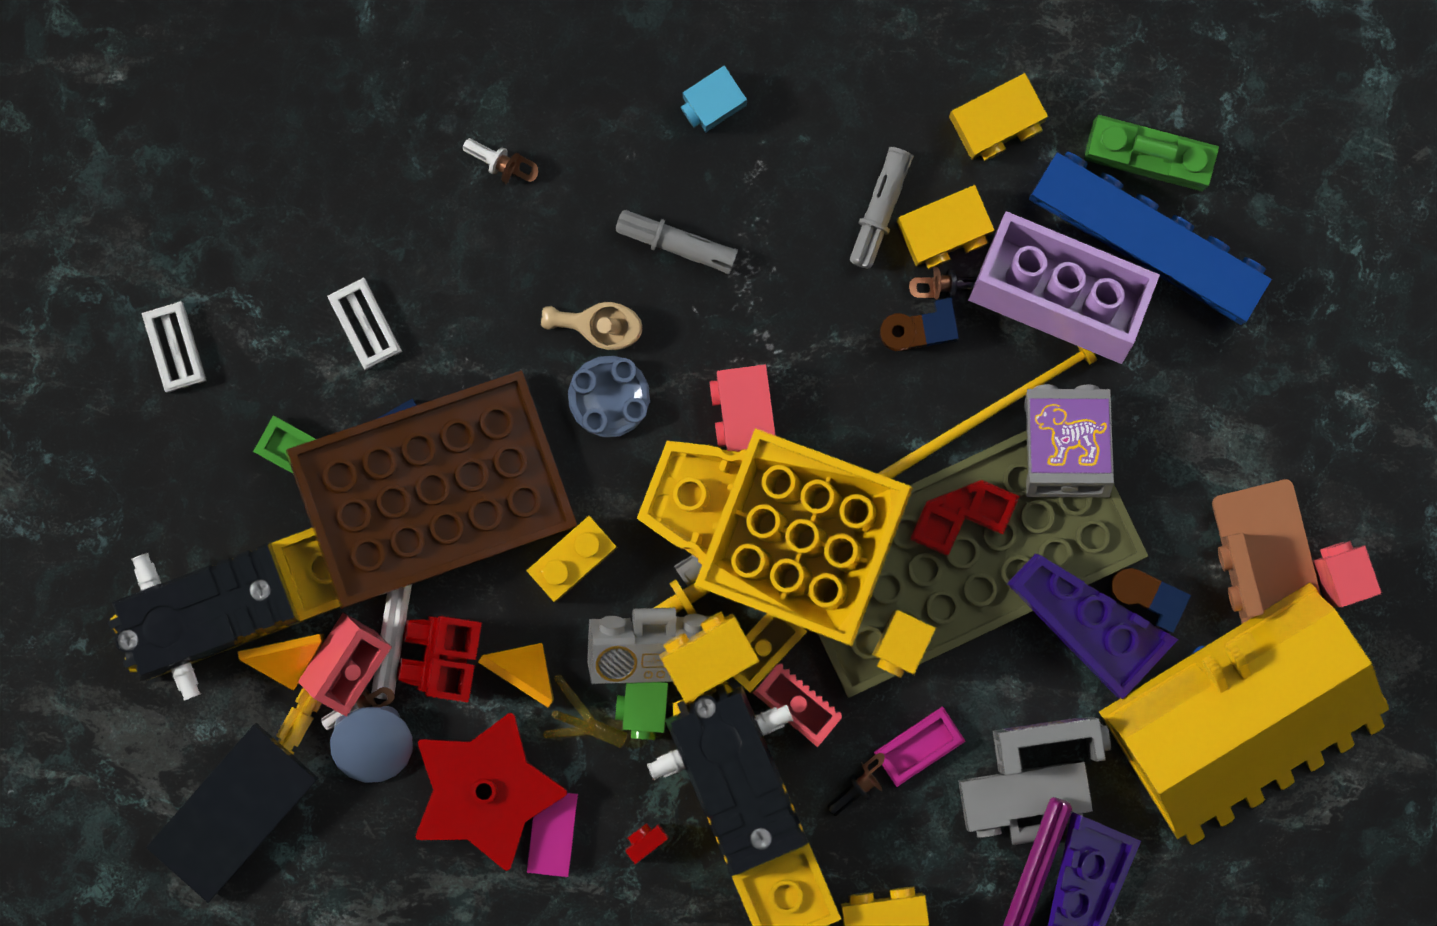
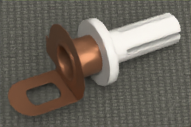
(499, 161)
(365, 700)

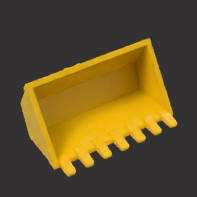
(1247, 712)

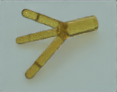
(588, 726)

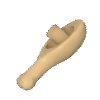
(603, 325)

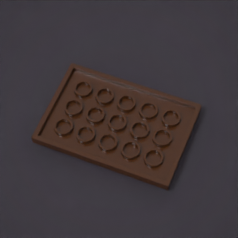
(431, 488)

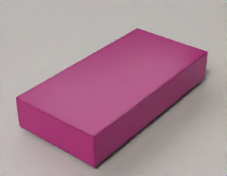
(920, 746)
(553, 838)

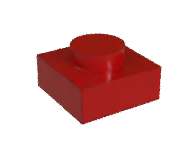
(645, 841)

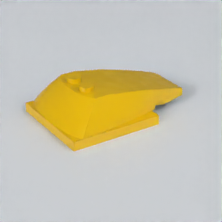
(779, 527)

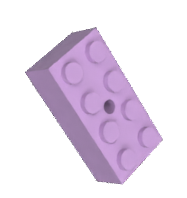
(1064, 287)

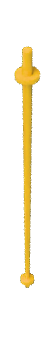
(685, 597)

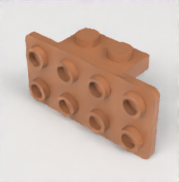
(1262, 546)

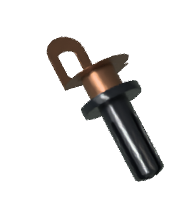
(942, 283)
(859, 787)

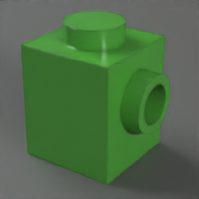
(643, 709)

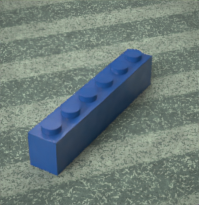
(1150, 238)

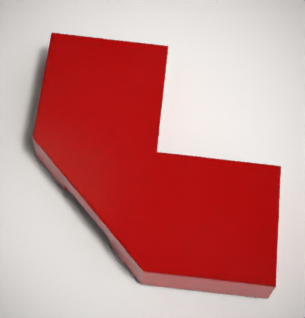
(976, 502)

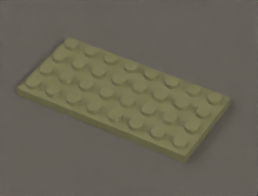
(969, 588)

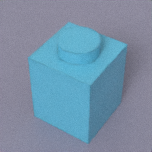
(713, 100)

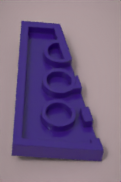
(1097, 629)
(1091, 873)

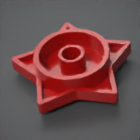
(516, 786)

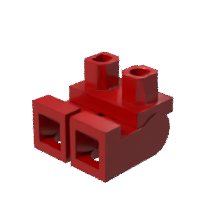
(444, 657)

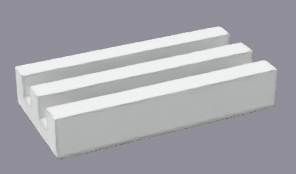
(380, 354)
(184, 380)

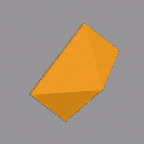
(284, 660)
(524, 669)

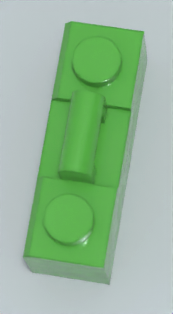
(1151, 153)

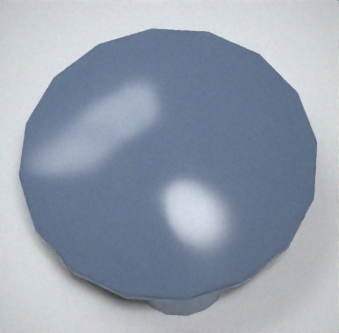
(609, 396)
(371, 744)

